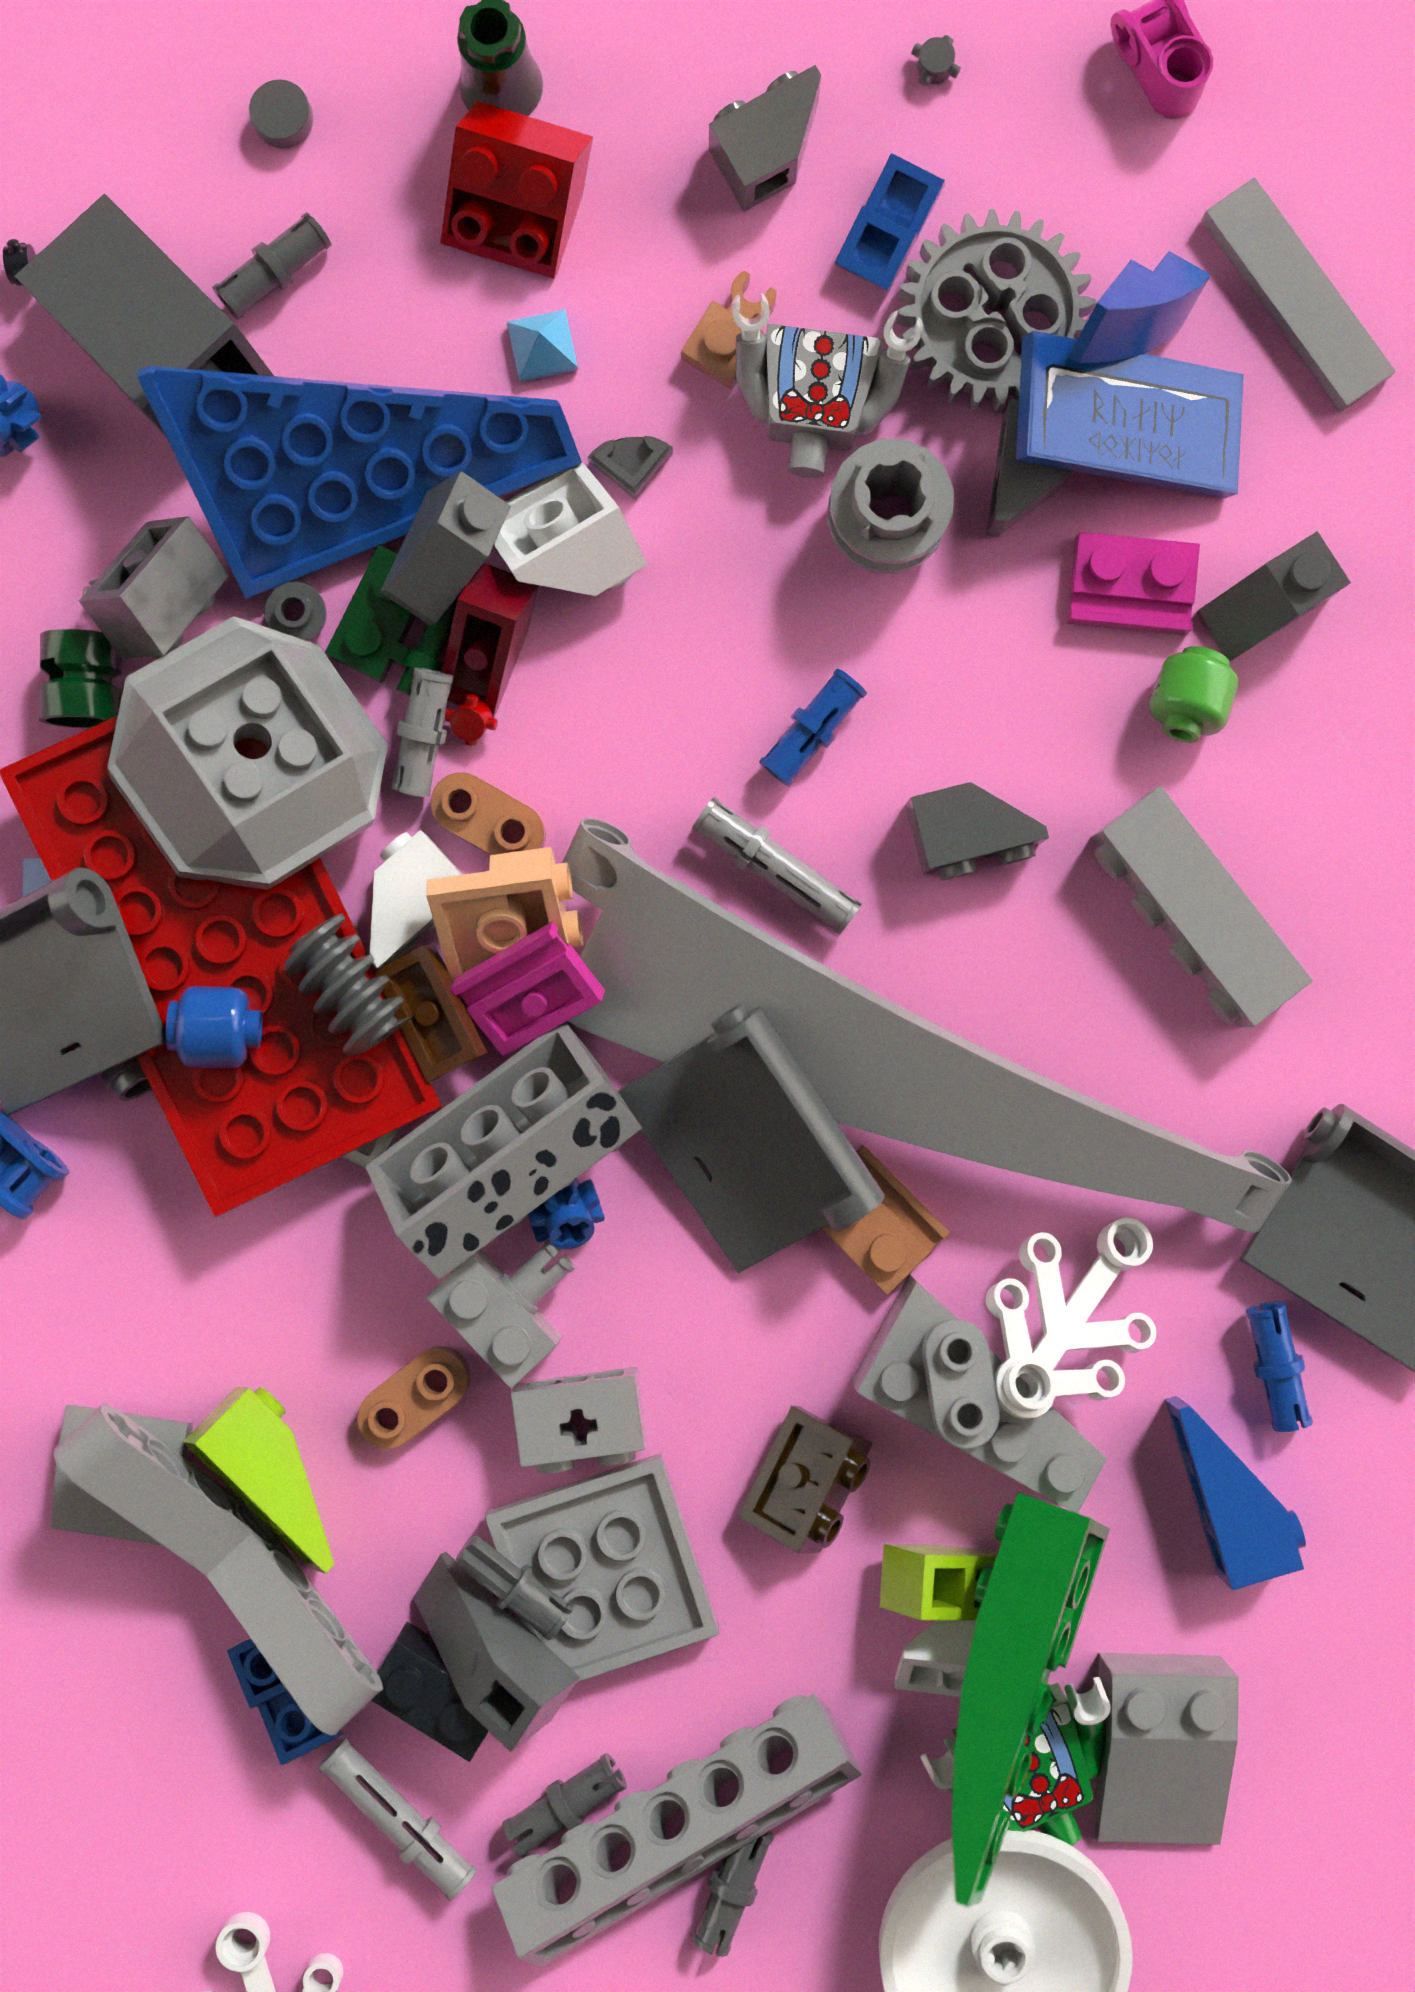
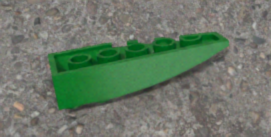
(1020, 1635)

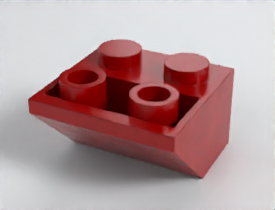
(514, 188)

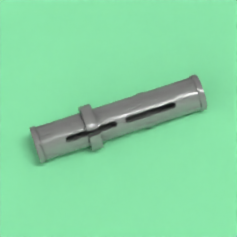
(776, 865)
(450, 1871)

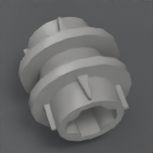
(876, 473)

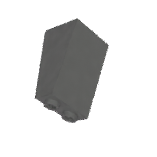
(132, 304)

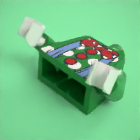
(1064, 1761)

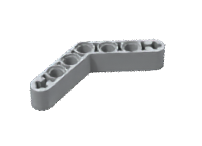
(235, 1551)

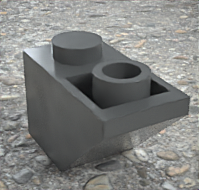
(765, 139)
(968, 825)

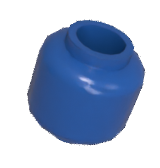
(213, 1027)

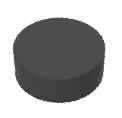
(281, 113)

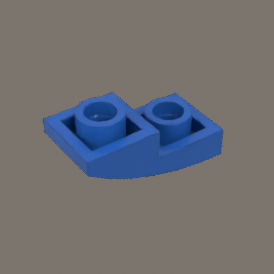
(283, 1718)

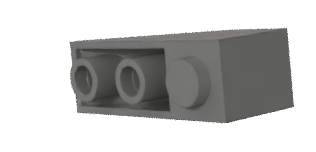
(492, 1657)

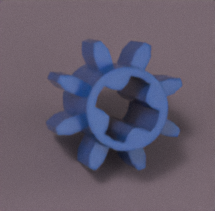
(17, 415)
(568, 1216)

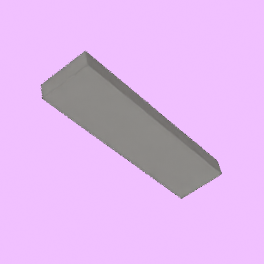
(1297, 294)

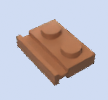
(893, 1235)

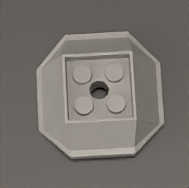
(236, 814)

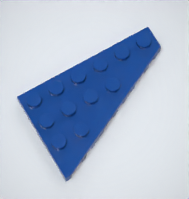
(333, 468)

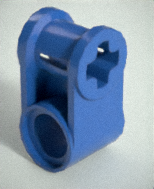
(25, 1168)

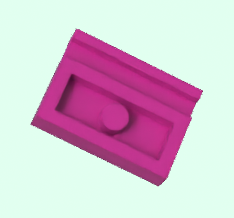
(1133, 583)
(528, 989)

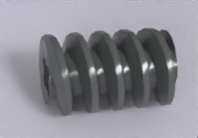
(344, 987)

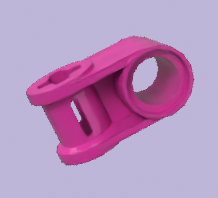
(1162, 41)

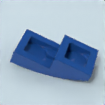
(890, 222)

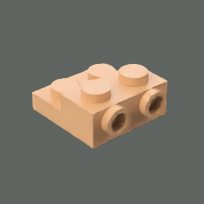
(498, 907)

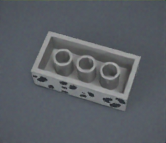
(500, 1150)

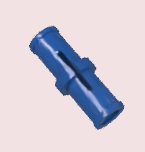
(813, 727)
(1279, 1366)

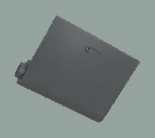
(67, 983)
(751, 1140)
(1348, 1224)

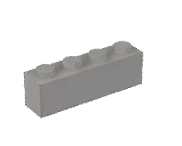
(1200, 910)

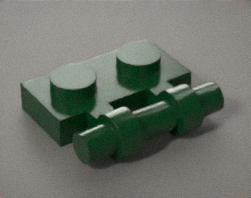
(376, 627)

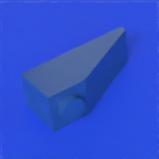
(1243, 1522)

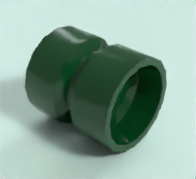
(79, 678)

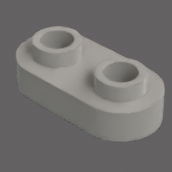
(958, 1384)

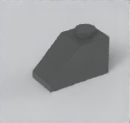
(1017, 484)
(445, 546)
(1273, 596)

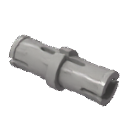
(421, 732)

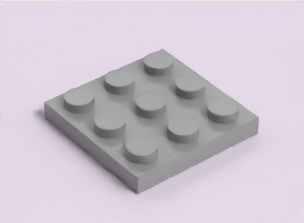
(618, 1558)

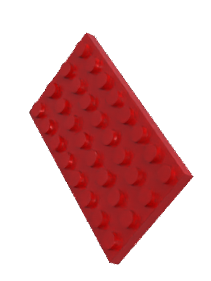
(298, 1093)

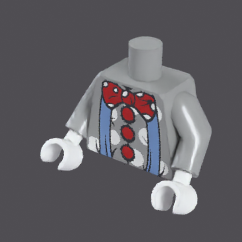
(818, 383)

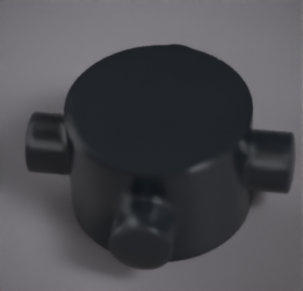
(15, 258)

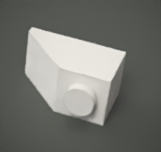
(399, 895)

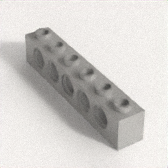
(530, 1894)

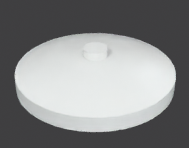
(1039, 1928)

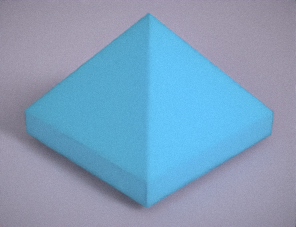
(542, 345)

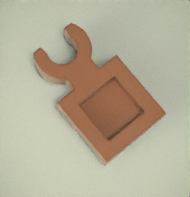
(713, 341)

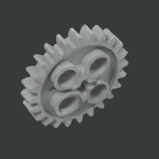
(947, 337)

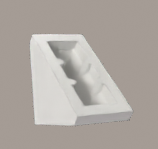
(936, 1659)

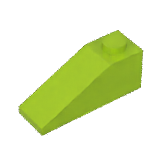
(262, 1465)
(932, 1580)

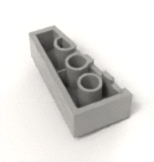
(1036, 1452)

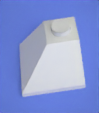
(568, 535)

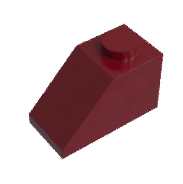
(488, 635)

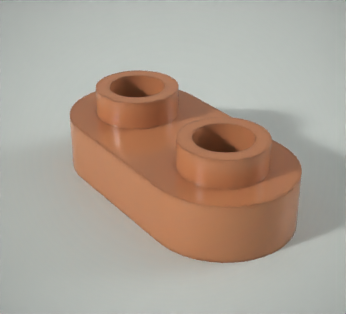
(487, 816)
(412, 1397)

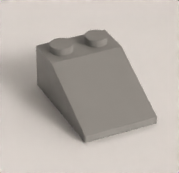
(1166, 1748)

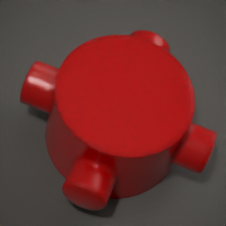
(471, 719)

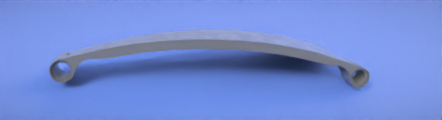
(683, 961)

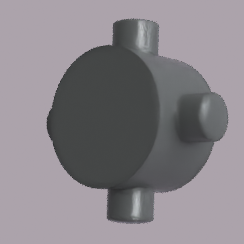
(936, 60)

